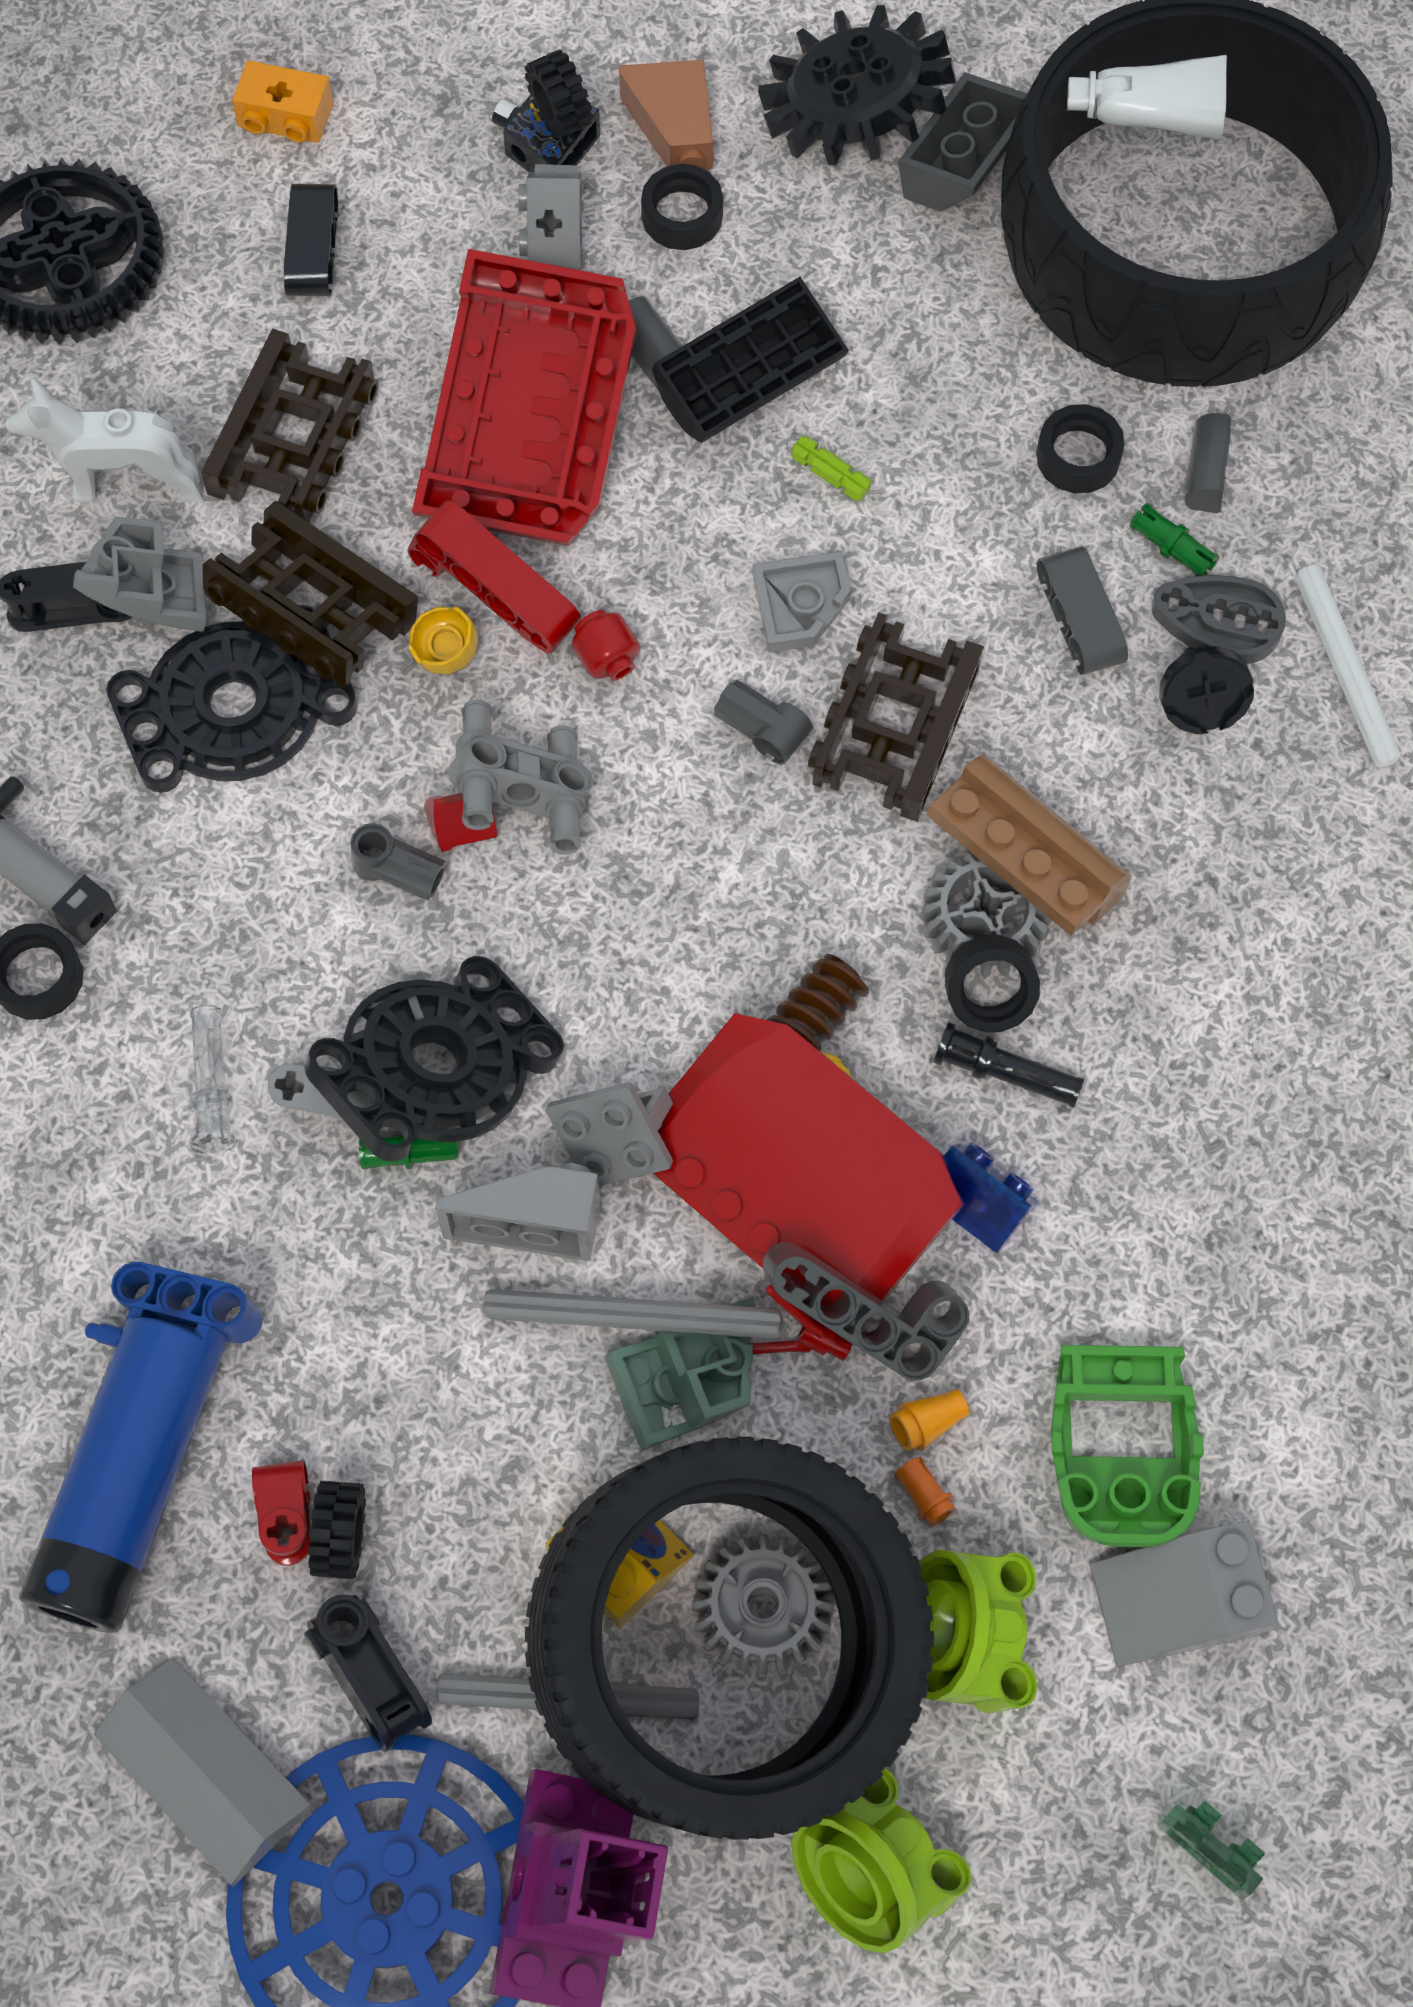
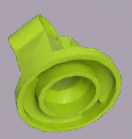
(979, 1629)
(876, 1870)

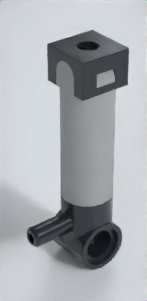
(73, 900)

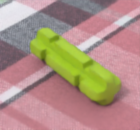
(831, 468)

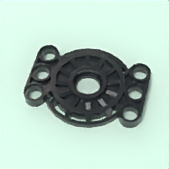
(190, 727)
(402, 1092)

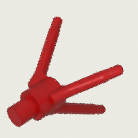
(811, 1336)

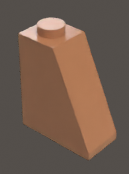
(671, 109)

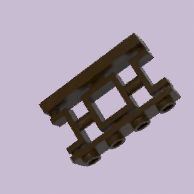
(259, 412)
(328, 569)
(929, 727)

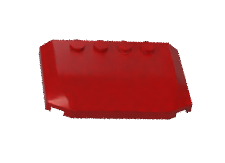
(529, 397)
(800, 1153)

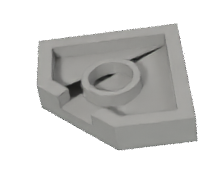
(800, 598)

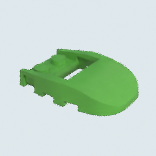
(1127, 1497)

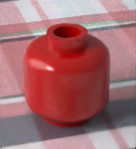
(605, 645)

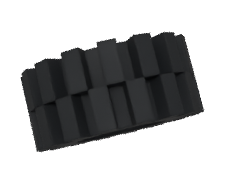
(558, 94)
(336, 1529)

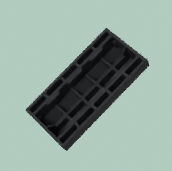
(747, 361)

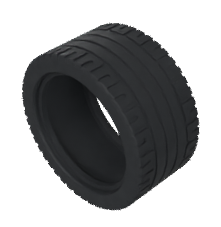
(880, 1660)

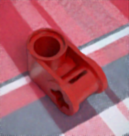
(282, 1504)

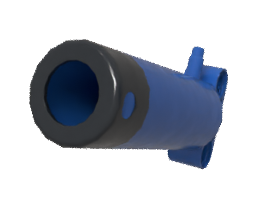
(133, 1441)

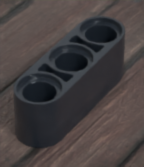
(310, 239)

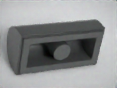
(652, 338)
(1208, 463)

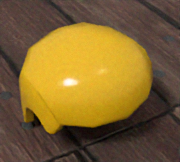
(444, 633)

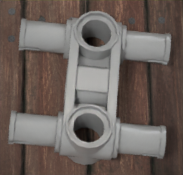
(520, 777)

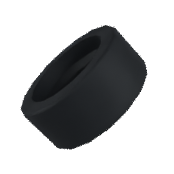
(676, 233)
(1070, 476)
(61, 993)
(1004, 1015)

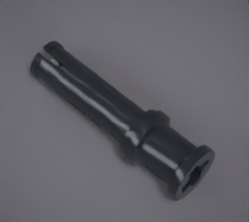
(1065, 1087)

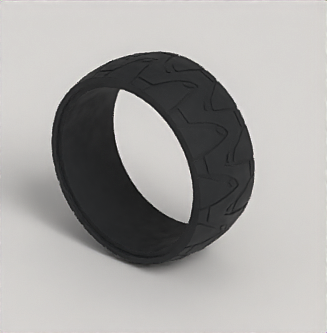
(1182, 328)

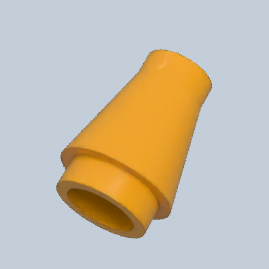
(926, 1419)

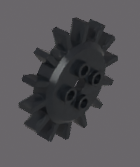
(838, 109)

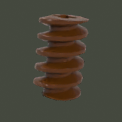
(820, 998)

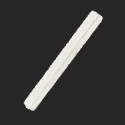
(1347, 666)

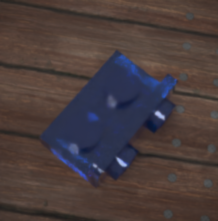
(991, 1201)

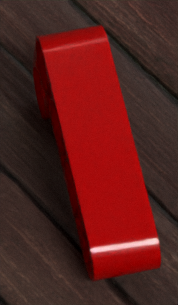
(495, 575)

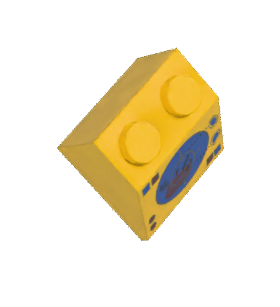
(643, 1572)

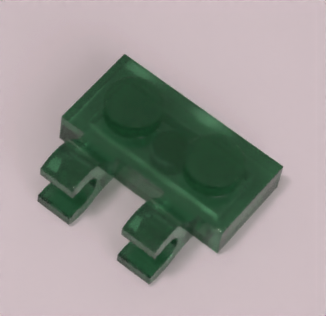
(1229, 1864)

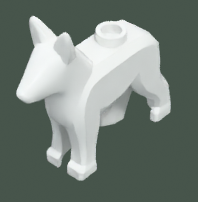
(106, 441)

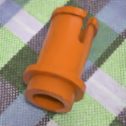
(925, 1492)

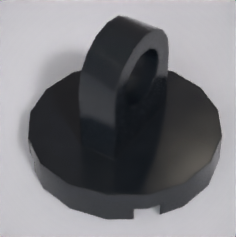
(1206, 689)

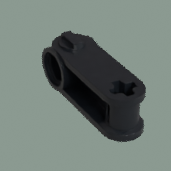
(51, 600)
(368, 1670)

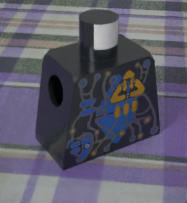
(530, 142)

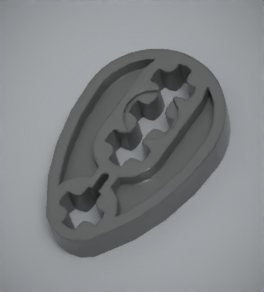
(1233, 595)

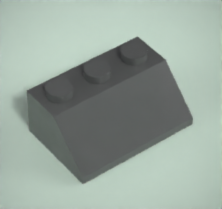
(961, 145)

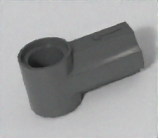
(770, 726)
(398, 864)

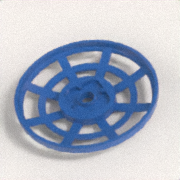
(371, 1862)

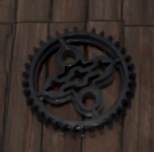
(68, 247)

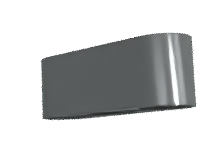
(1084, 609)

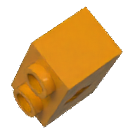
(282, 102)

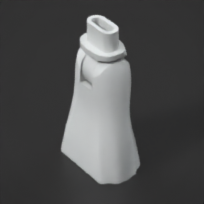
(1169, 96)

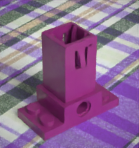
(573, 1894)

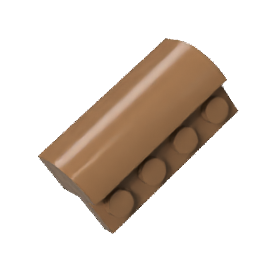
(1029, 846)

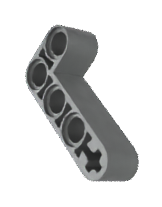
(857, 1305)

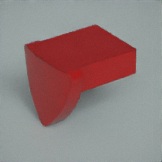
(446, 822)

